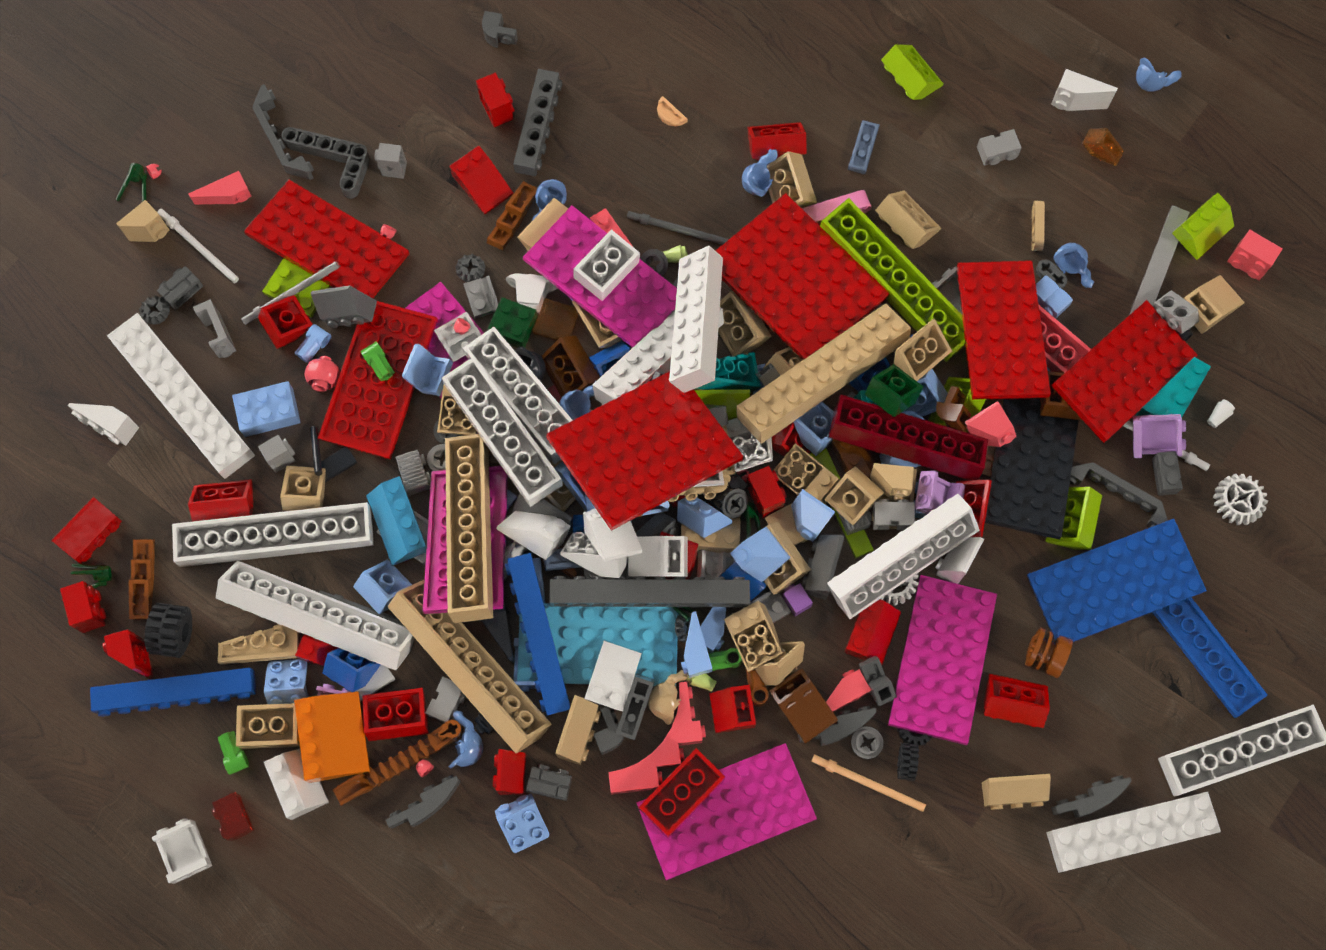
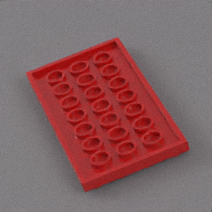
(317, 234)
(1002, 330)
(1124, 371)
(363, 409)

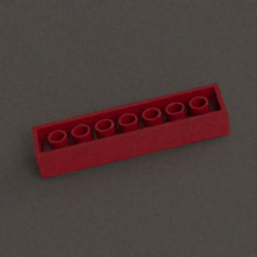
(909, 438)

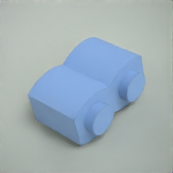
(1052, 297)

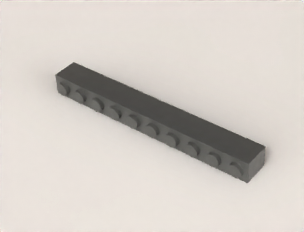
(649, 593)

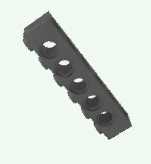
(544, 81)

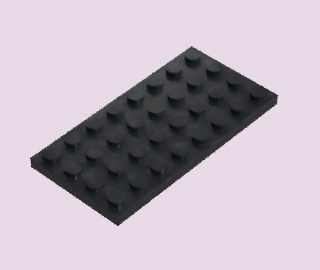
(1032, 471)

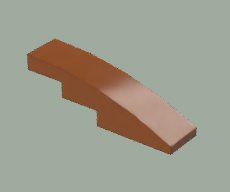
(512, 216)
(141, 578)

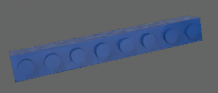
(538, 633)
(172, 691)

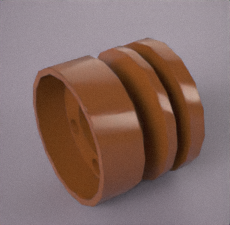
(1048, 652)

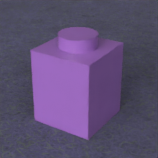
(796, 599)

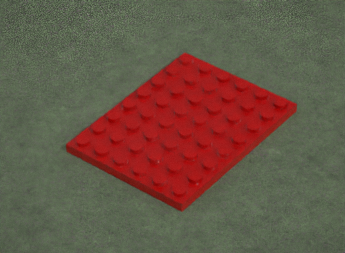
(798, 277)
(643, 449)

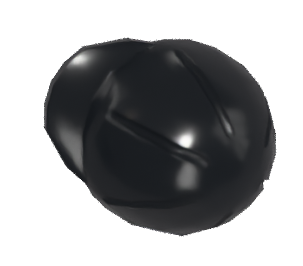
(533, 361)

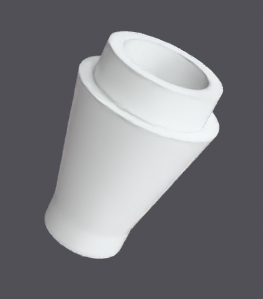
(1220, 413)

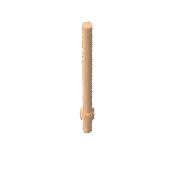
(831, 766)

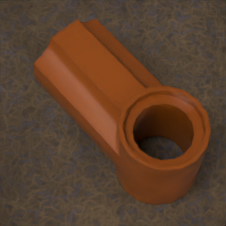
(756, 685)

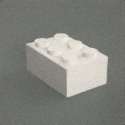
(606, 265)

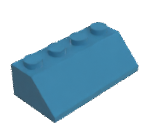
(396, 521)

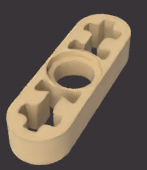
(1038, 217)

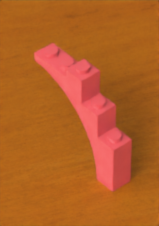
(644, 774)

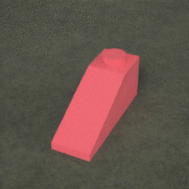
(226, 190)
(848, 690)

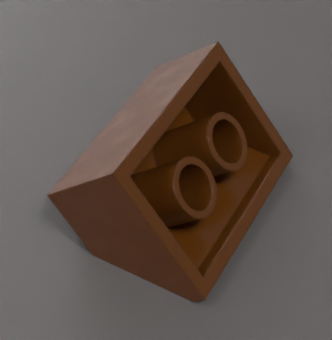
(569, 365)
(852, 455)

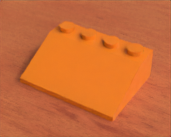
(331, 736)

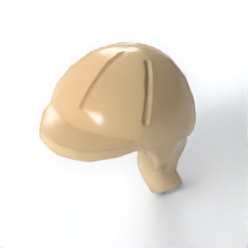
(664, 697)

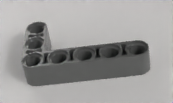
(333, 153)

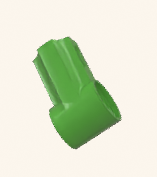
(376, 358)
(719, 660)
(234, 757)

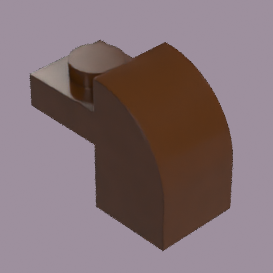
(952, 409)

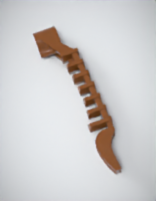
(394, 766)

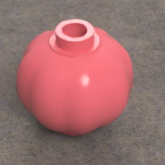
(321, 372)

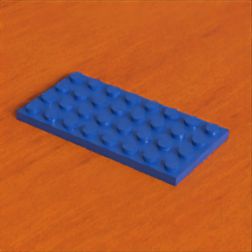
(1116, 582)

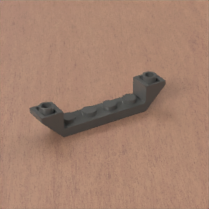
(295, 167)
(1116, 484)

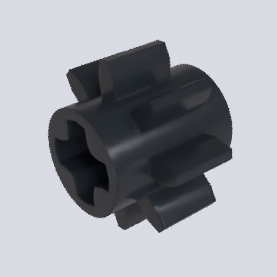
(483, 725)

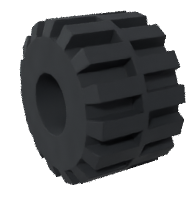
(168, 630)

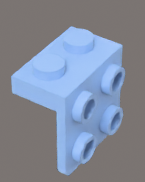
(426, 370)
(285, 681)
(521, 823)

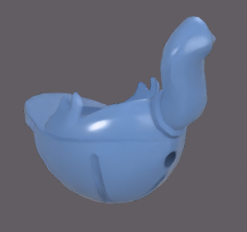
(1151, 80)
(757, 176)
(547, 191)
(1074, 260)
(577, 402)
(471, 745)

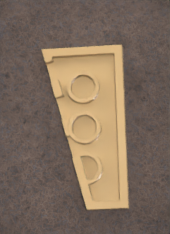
(261, 646)

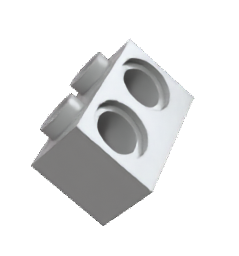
(1177, 312)

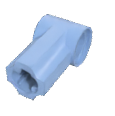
(315, 339)

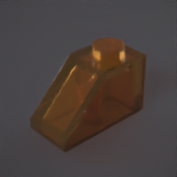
(1103, 145)

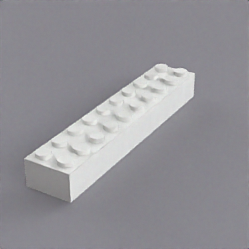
(181, 396)
(272, 534)
(315, 614)

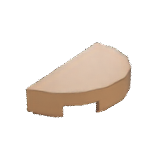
(669, 114)

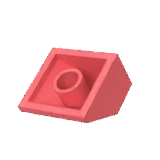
(993, 425)

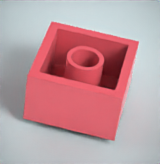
(1254, 255)

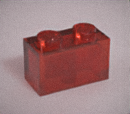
(232, 817)

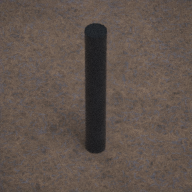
(316, 451)

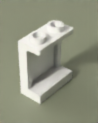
(182, 850)

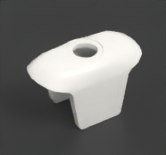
(530, 289)

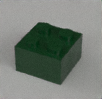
(514, 322)
(893, 390)

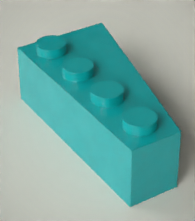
(735, 374)
(1178, 392)

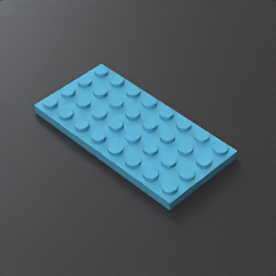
(582, 630)

